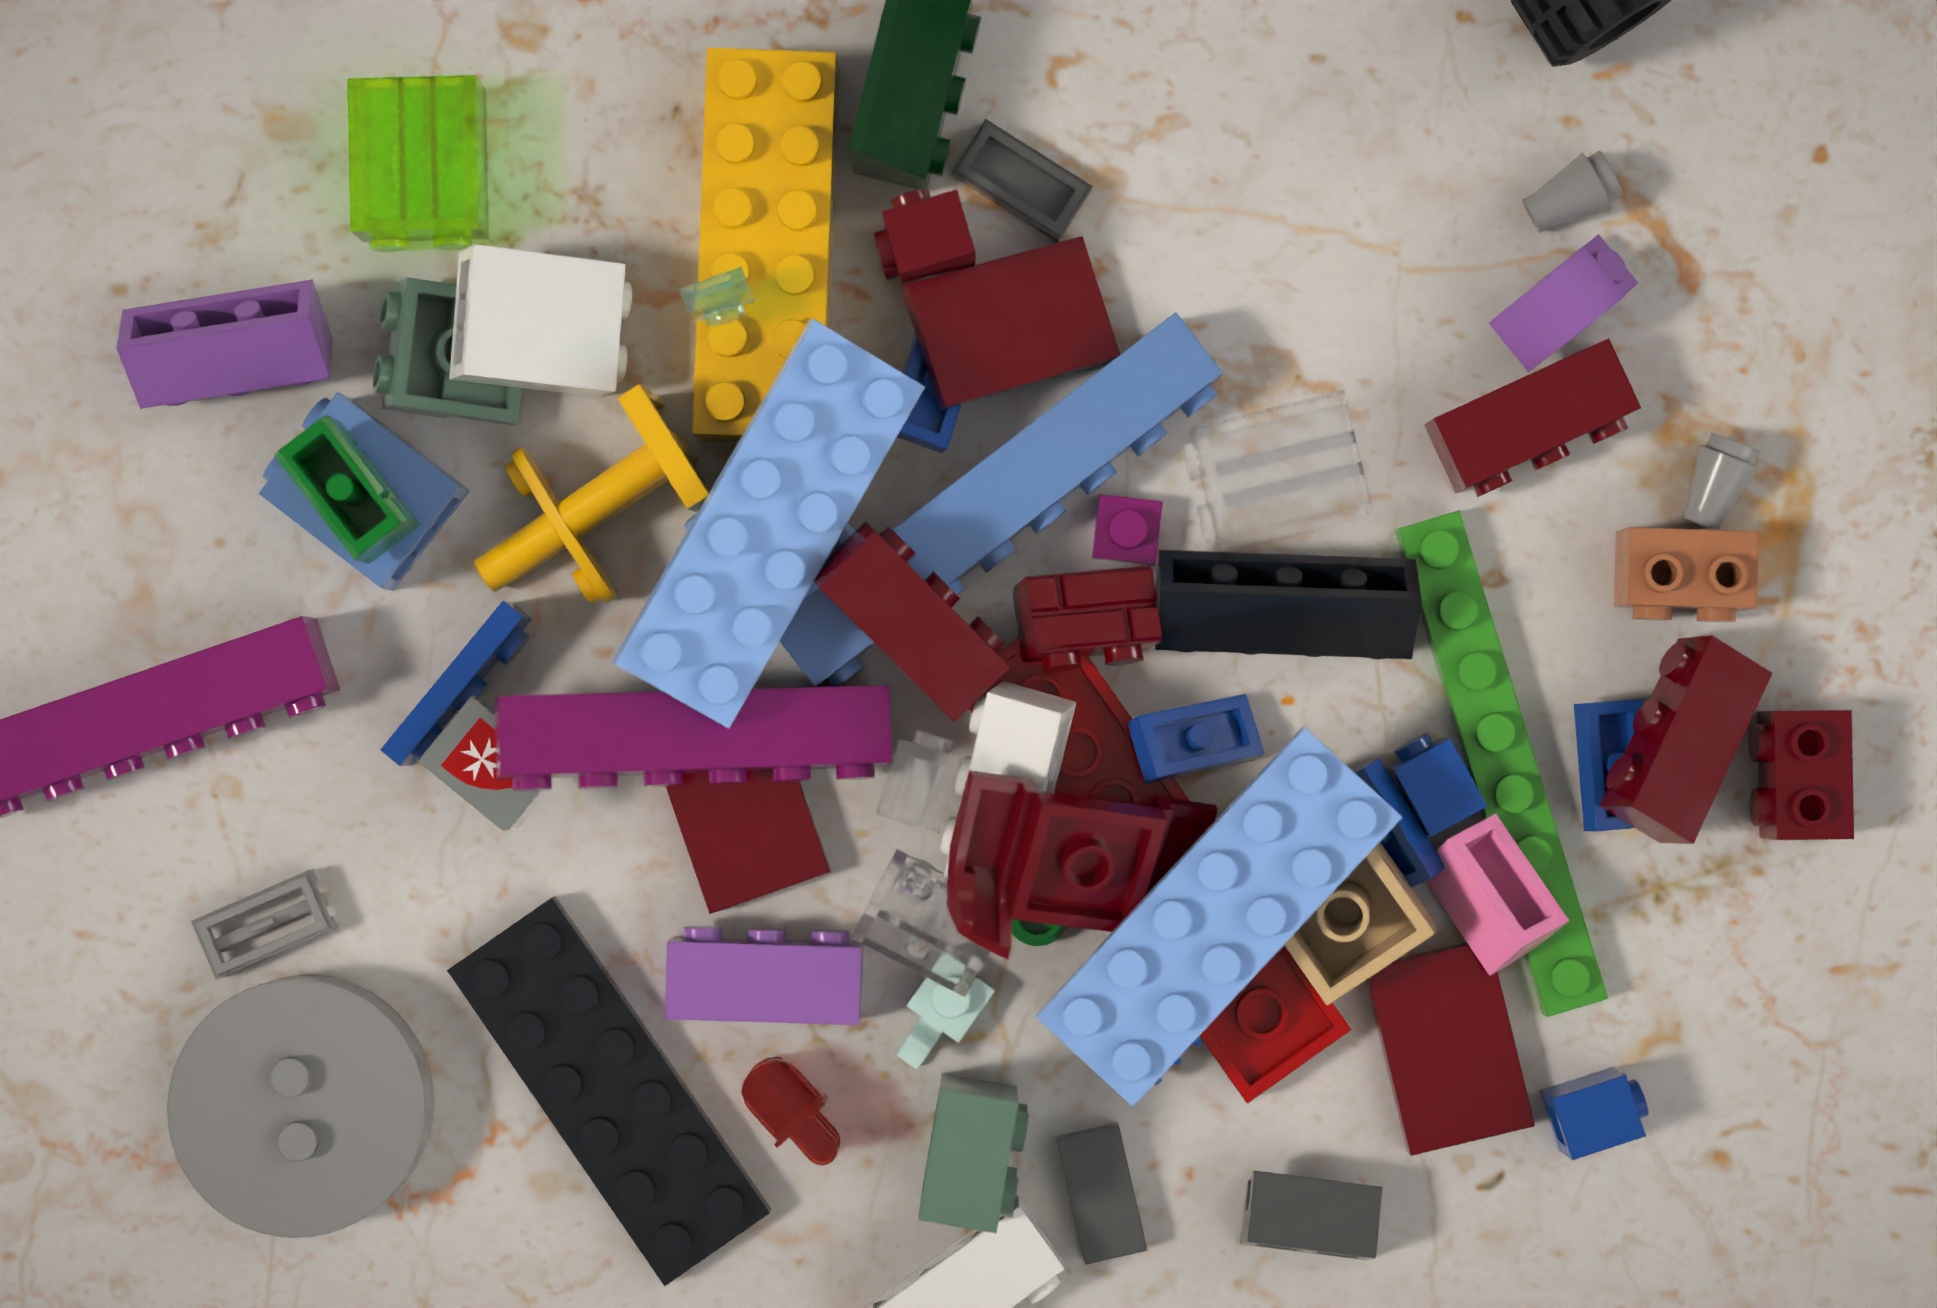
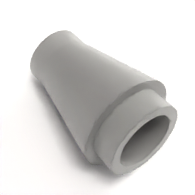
(1574, 193)
(1719, 479)

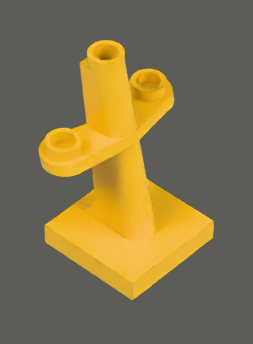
(563, 524)

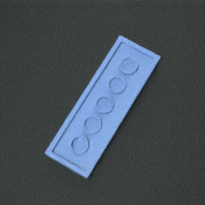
(768, 523)
(1218, 916)

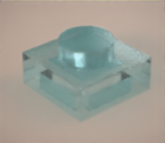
(718, 298)

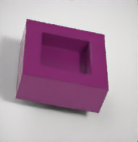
(1127, 530)

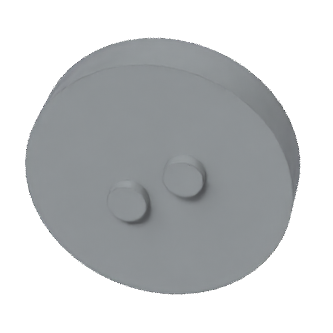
(300, 1106)

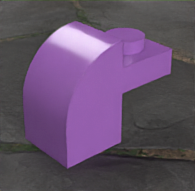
(1564, 303)

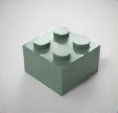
(970, 1152)

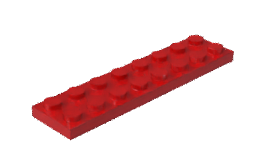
(1279, 1014)

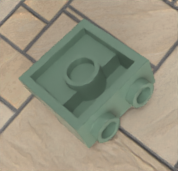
(419, 360)

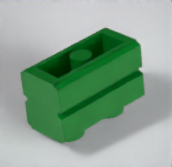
(346, 489)

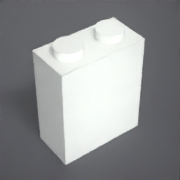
(539, 321)

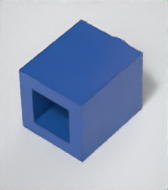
(1435, 783)
(1595, 1112)

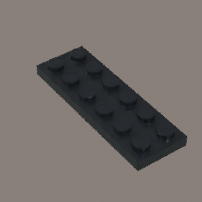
(609, 1090)

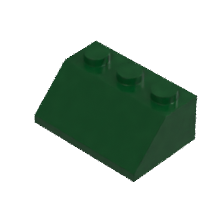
(911, 90)

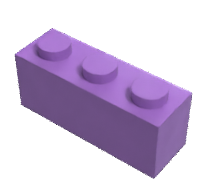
(225, 344)
(764, 977)

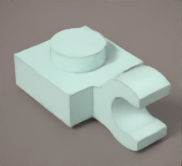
(941, 1012)

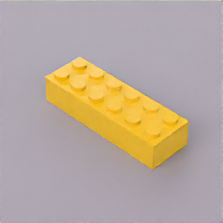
(763, 211)

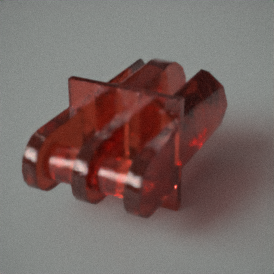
(790, 1109)

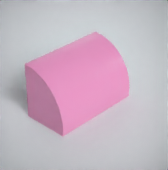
(1494, 895)

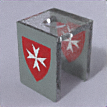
(466, 763)

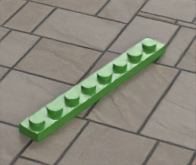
(1499, 746)

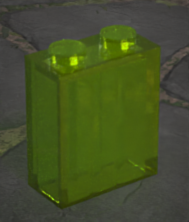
(418, 161)

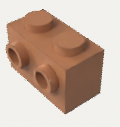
(1686, 571)

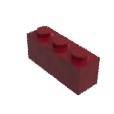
(1533, 419)
(912, 619)
(1685, 739)

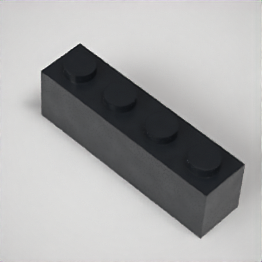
(1287, 604)

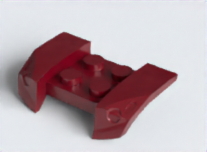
(1058, 856)

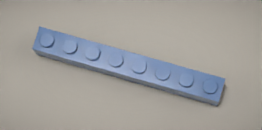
(1025, 483)

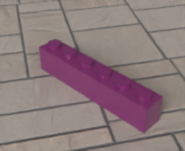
(163, 710)
(664, 738)

